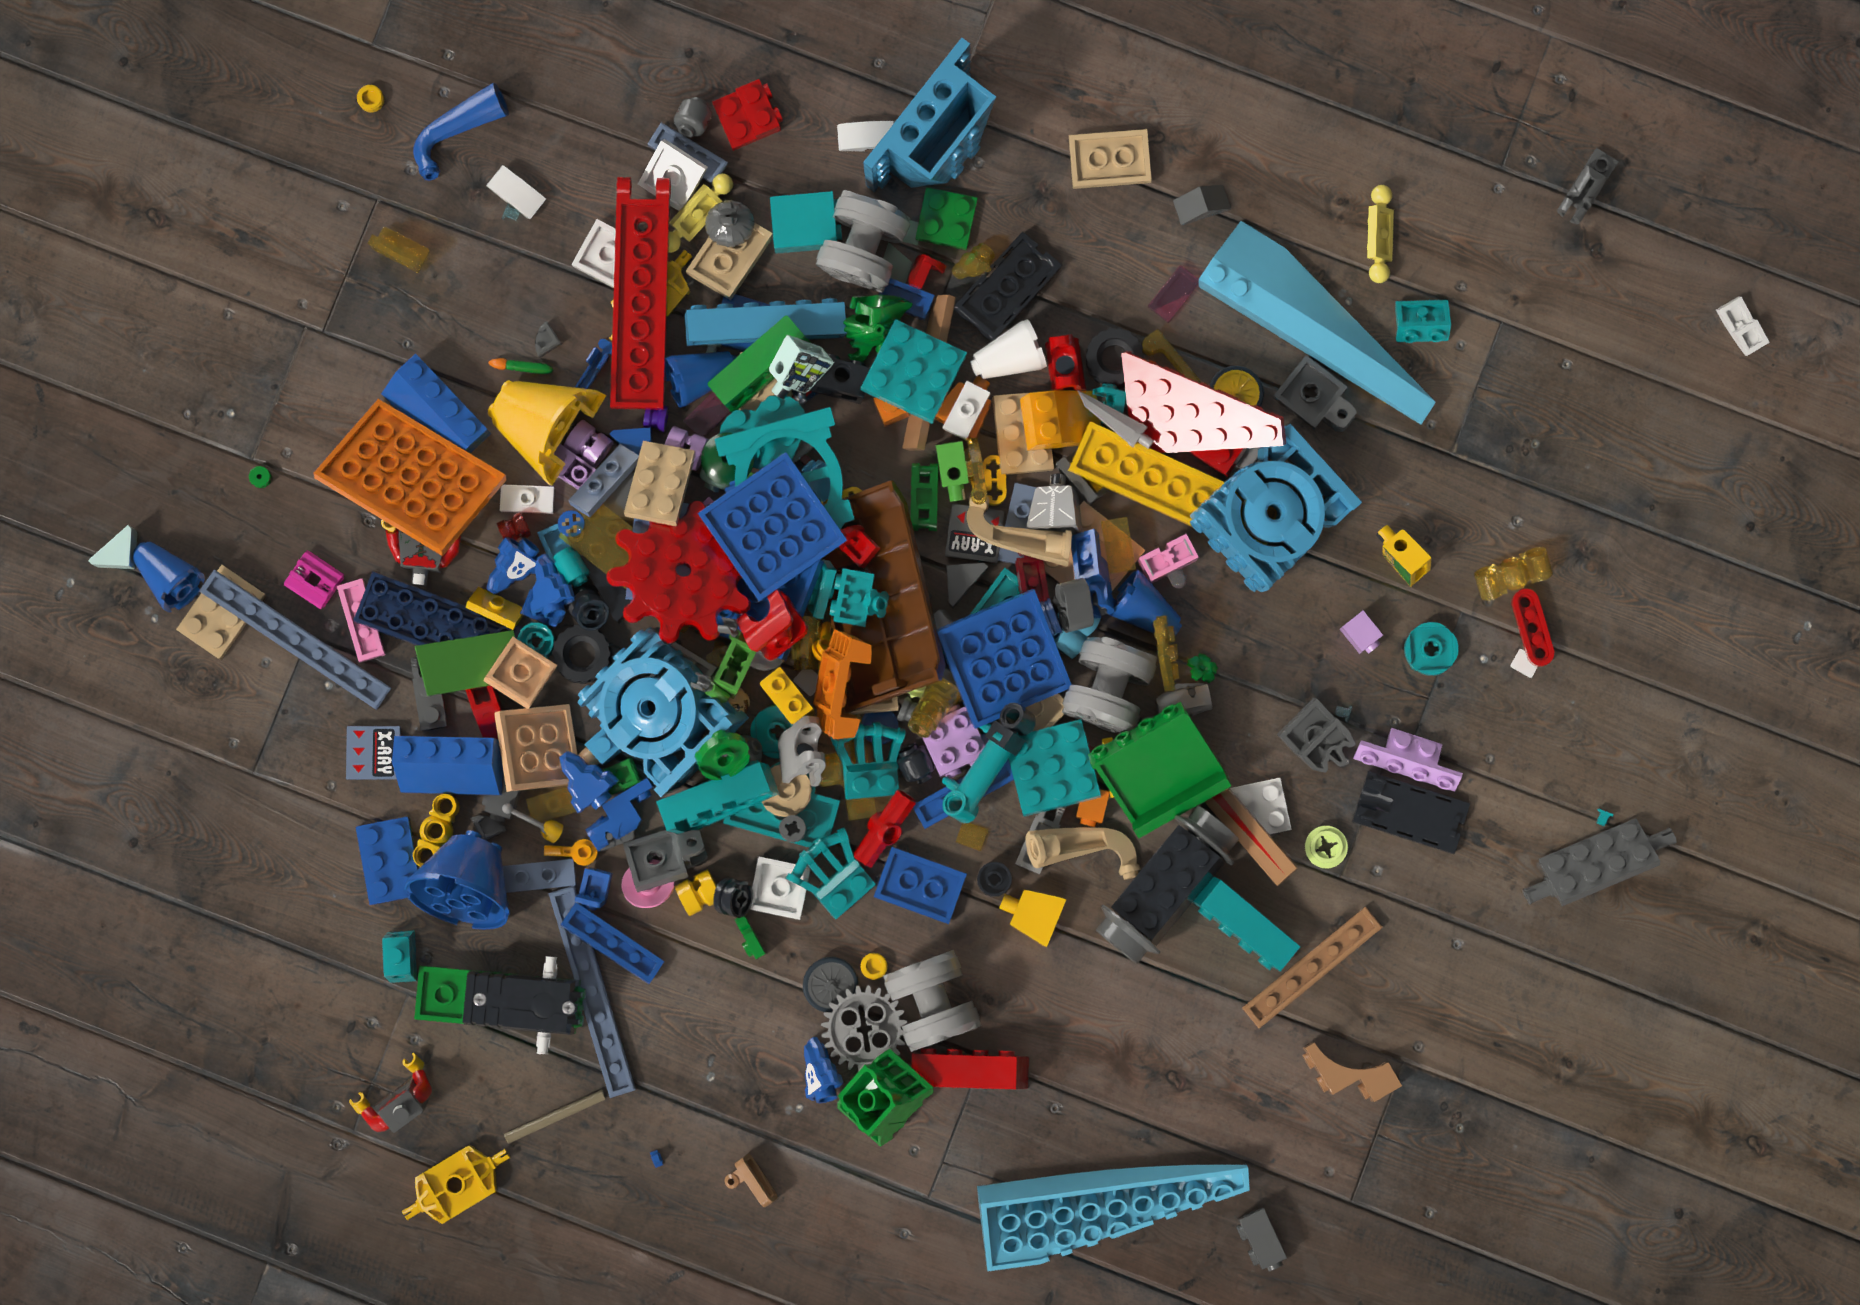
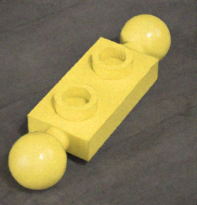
(694, 212)
(1380, 233)

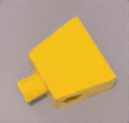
(1034, 914)

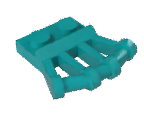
(871, 778)
(844, 886)

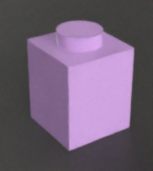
(1362, 633)

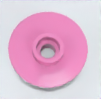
(646, 898)

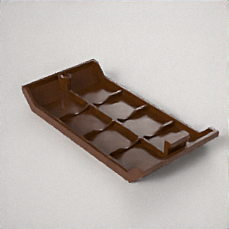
(906, 639)

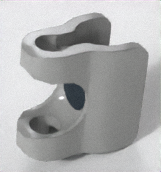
(799, 751)

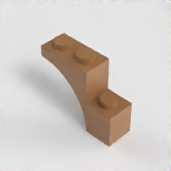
(1374, 1081)

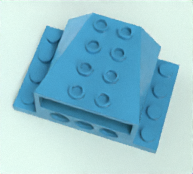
(935, 129)

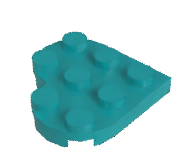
(769, 411)

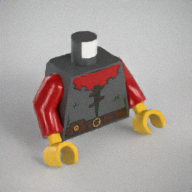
(416, 556)
(401, 1104)

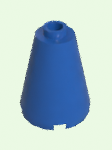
(692, 372)
(167, 576)
(1141, 604)

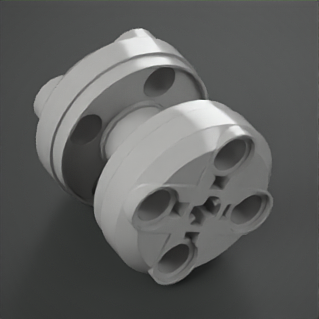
(869, 223)
(1115, 667)
(926, 984)

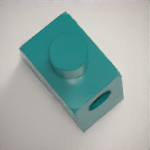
(399, 956)

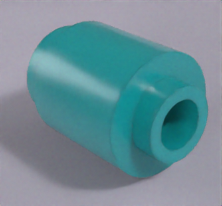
(571, 567)

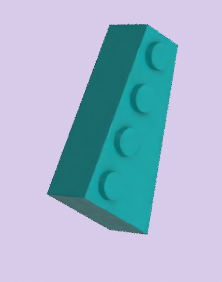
(717, 798)
(1245, 923)

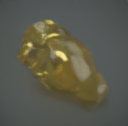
(974, 262)

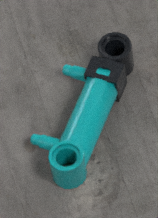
(1001, 744)

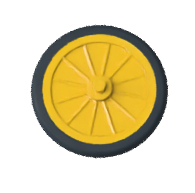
(1240, 383)

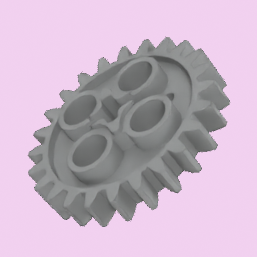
(840, 1032)

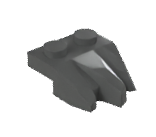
(1317, 737)

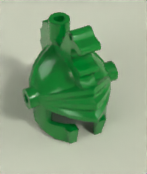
(872, 321)

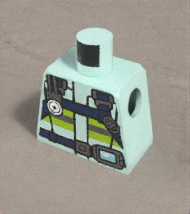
(798, 366)

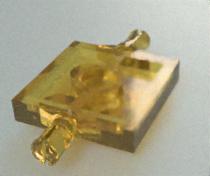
(1166, 652)

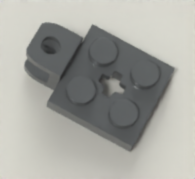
(1325, 405)
(675, 854)

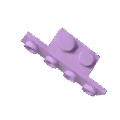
(1410, 757)

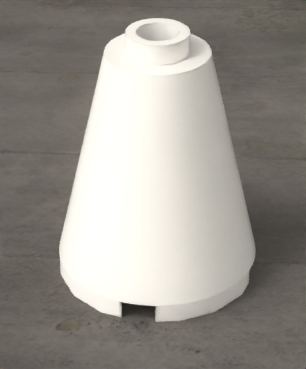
(1010, 353)

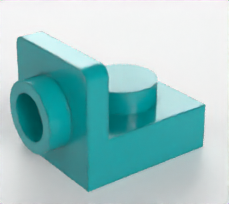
(1114, 397)

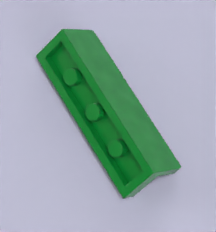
(750, 370)

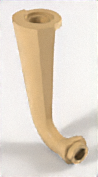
(1040, 544)
(1060, 844)

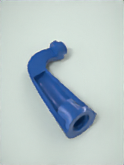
(476, 110)

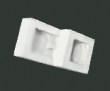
(861, 135)
(516, 192)
(1742, 326)

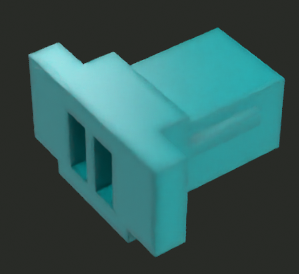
(1603, 817)

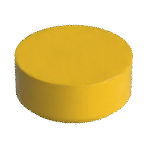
(370, 98)
(874, 966)

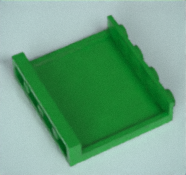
(1159, 769)

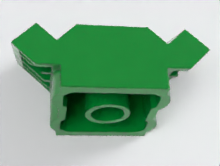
(883, 1096)

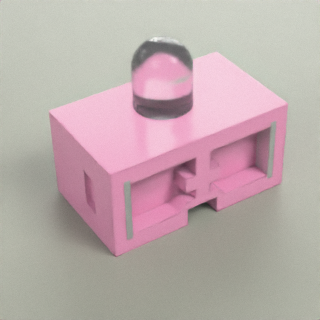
(1170, 562)

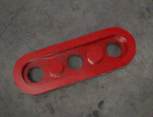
(1532, 615)

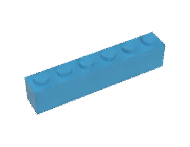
(751, 321)

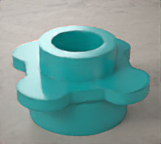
(876, 603)

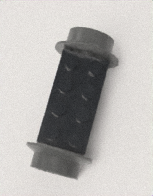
(1167, 884)

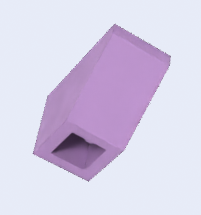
(575, 470)

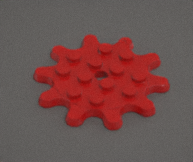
(664, 593)

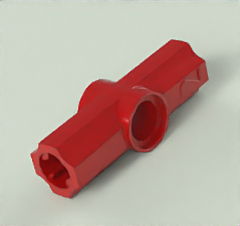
(884, 828)

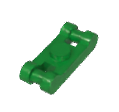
(924, 496)

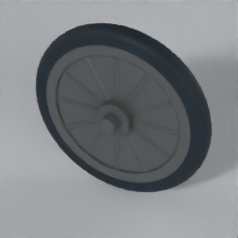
(826, 980)

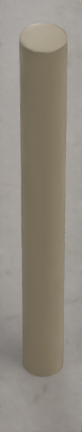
(555, 1116)

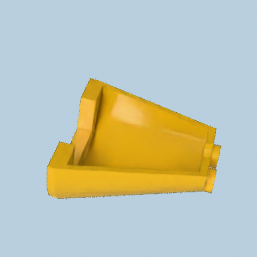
(537, 418)

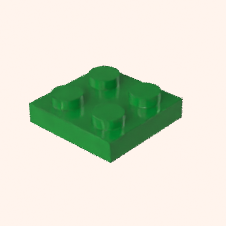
(946, 218)

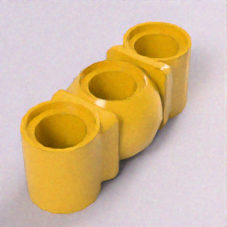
(436, 817)

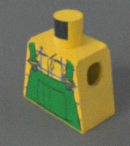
(1410, 563)

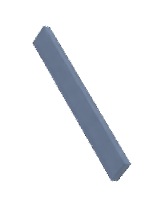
(295, 639)
(596, 1004)

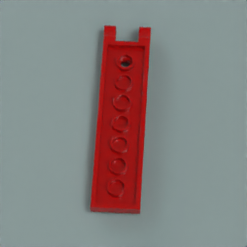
(640, 298)

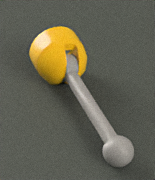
(550, 829)

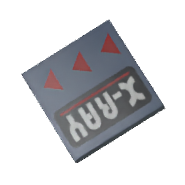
(370, 752)

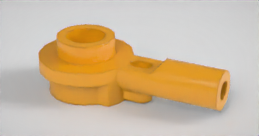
(824, 641)
(582, 852)

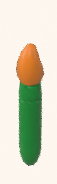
(522, 366)

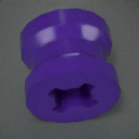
(656, 419)

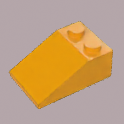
(1055, 418)

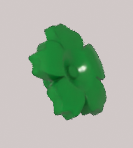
(1202, 668)

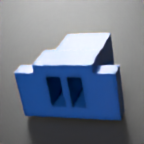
(656, 1158)

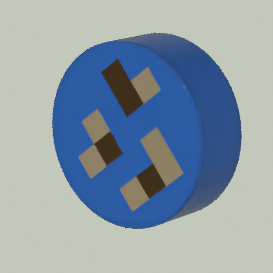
(570, 519)

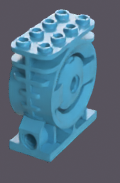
(1311, 477)
(627, 714)

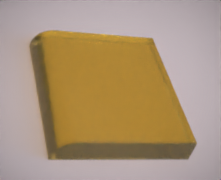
(971, 836)

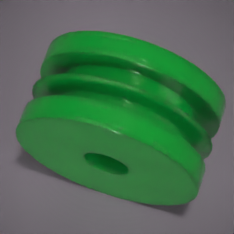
(254, 477)

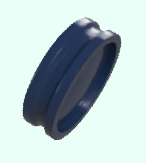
(1051, 617)

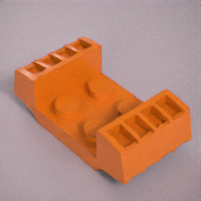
(832, 681)

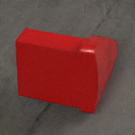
(921, 269)
(858, 545)

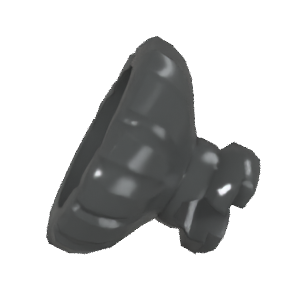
(729, 223)

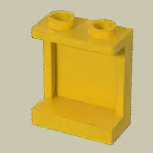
(786, 696)

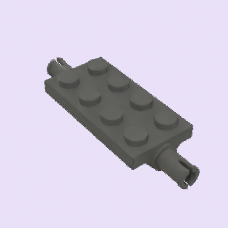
(1598, 862)

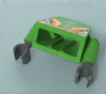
(733, 666)

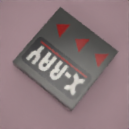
(963, 543)

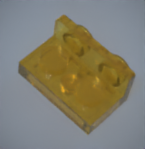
(399, 249)

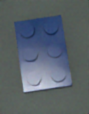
(387, 858)
(920, 885)

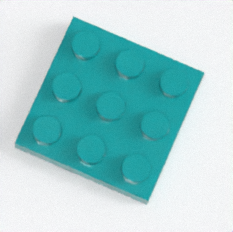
(913, 371)
(1054, 769)

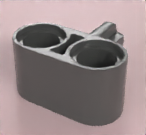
(1074, 605)

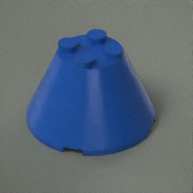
(462, 883)

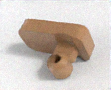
(750, 1172)

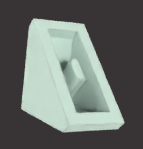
(118, 551)

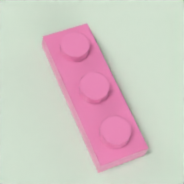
(365, 640)

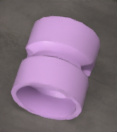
(680, 438)
(579, 441)

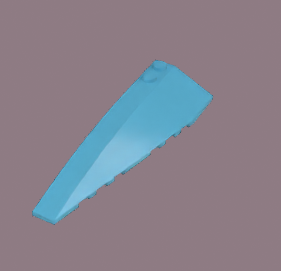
(1283, 297)
(1062, 1212)

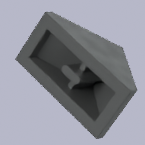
(1201, 203)
(962, 579)

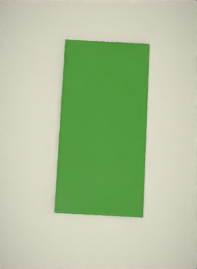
(460, 662)

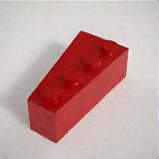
(973, 1070)

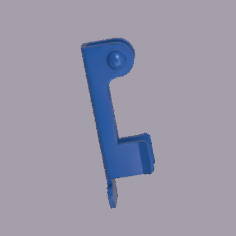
(596, 362)

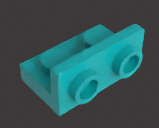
(1422, 321)
(852, 590)

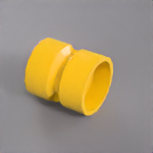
(696, 893)

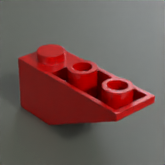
(484, 703)

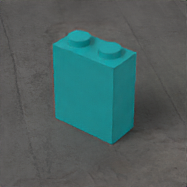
(803, 221)

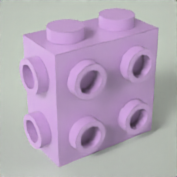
(954, 743)

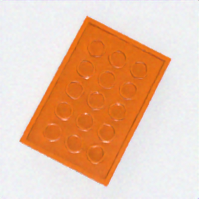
(410, 477)

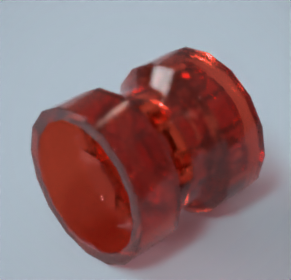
(514, 528)

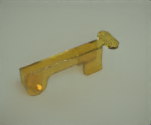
(1157, 343)

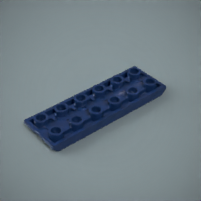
(419, 615)

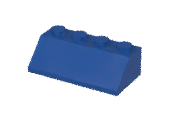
(426, 399)
(448, 765)

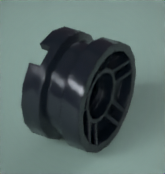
(733, 897)

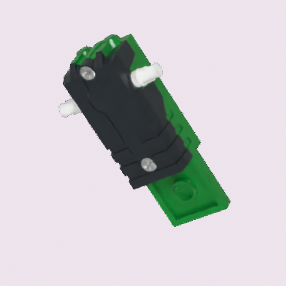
(502, 1000)

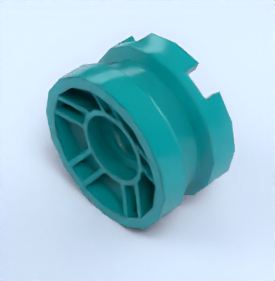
(539, 630)

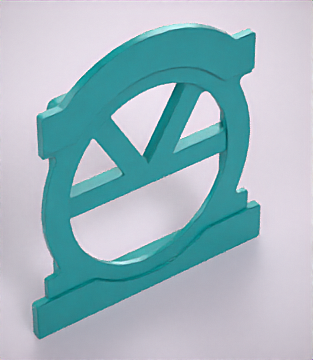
(809, 427)

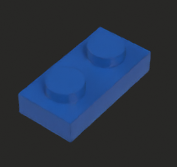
(920, 299)

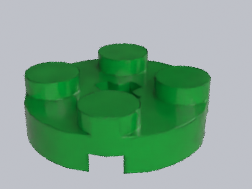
(722, 743)

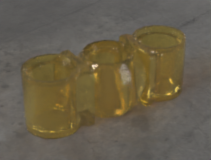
(1513, 573)

